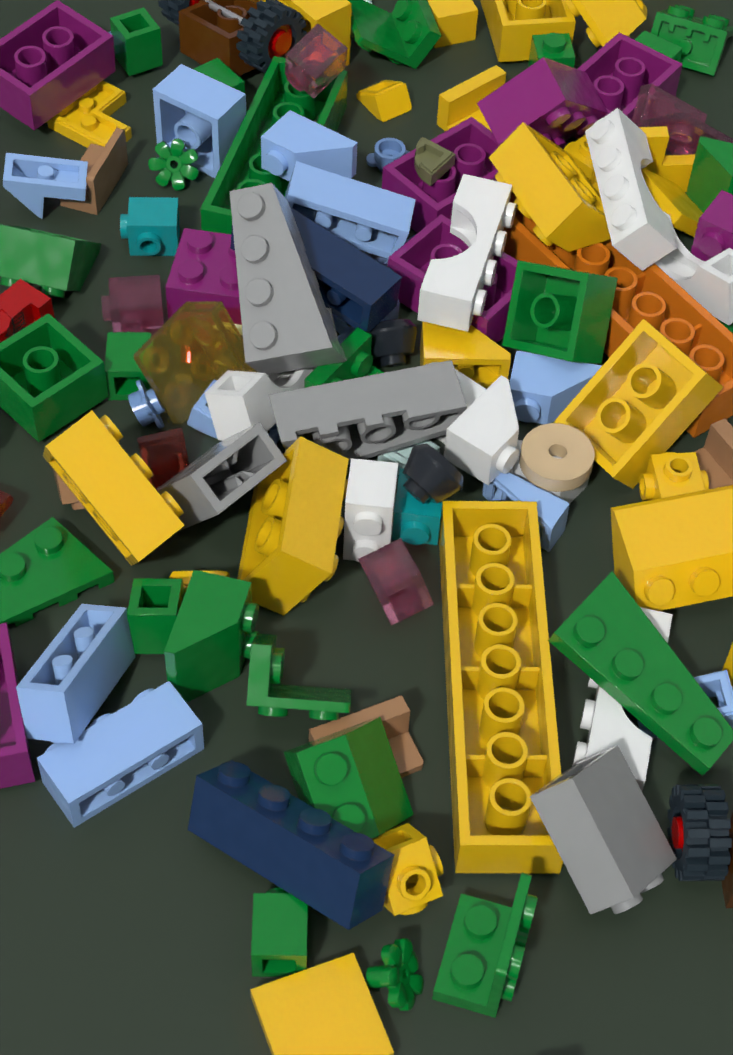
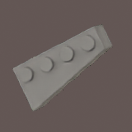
(278, 290)
(373, 411)

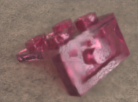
(683, 121)

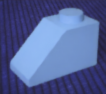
(305, 141)
(546, 385)

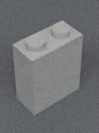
(223, 474)
(604, 831)

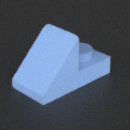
(36, 177)

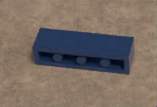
(349, 280)
(291, 843)

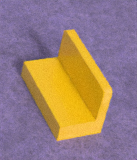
(461, 100)

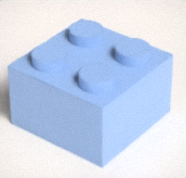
(200, 113)

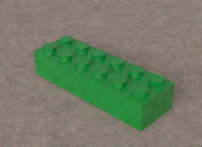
(243, 160)

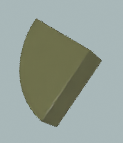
(432, 160)

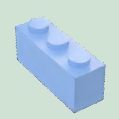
(352, 210)
(75, 674)
(121, 753)

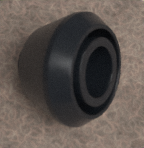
(393, 342)
(431, 475)

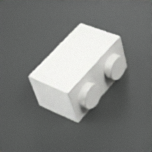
(369, 507)

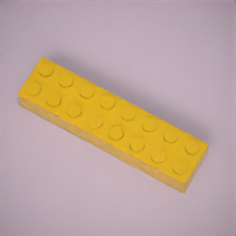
(497, 686)

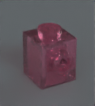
(315, 61)
(134, 304)
(396, 581)

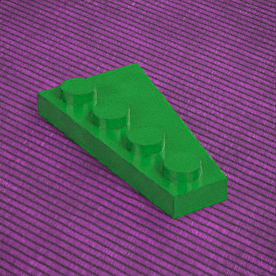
(46, 570)
(638, 668)

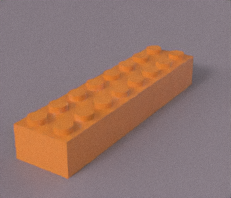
(642, 296)

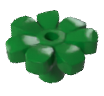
(166, 164)
(397, 974)

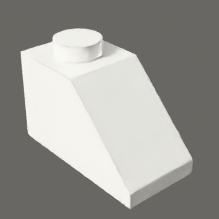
(485, 434)

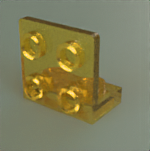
(190, 353)

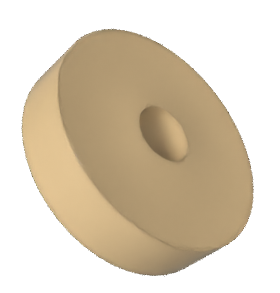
(552, 473)

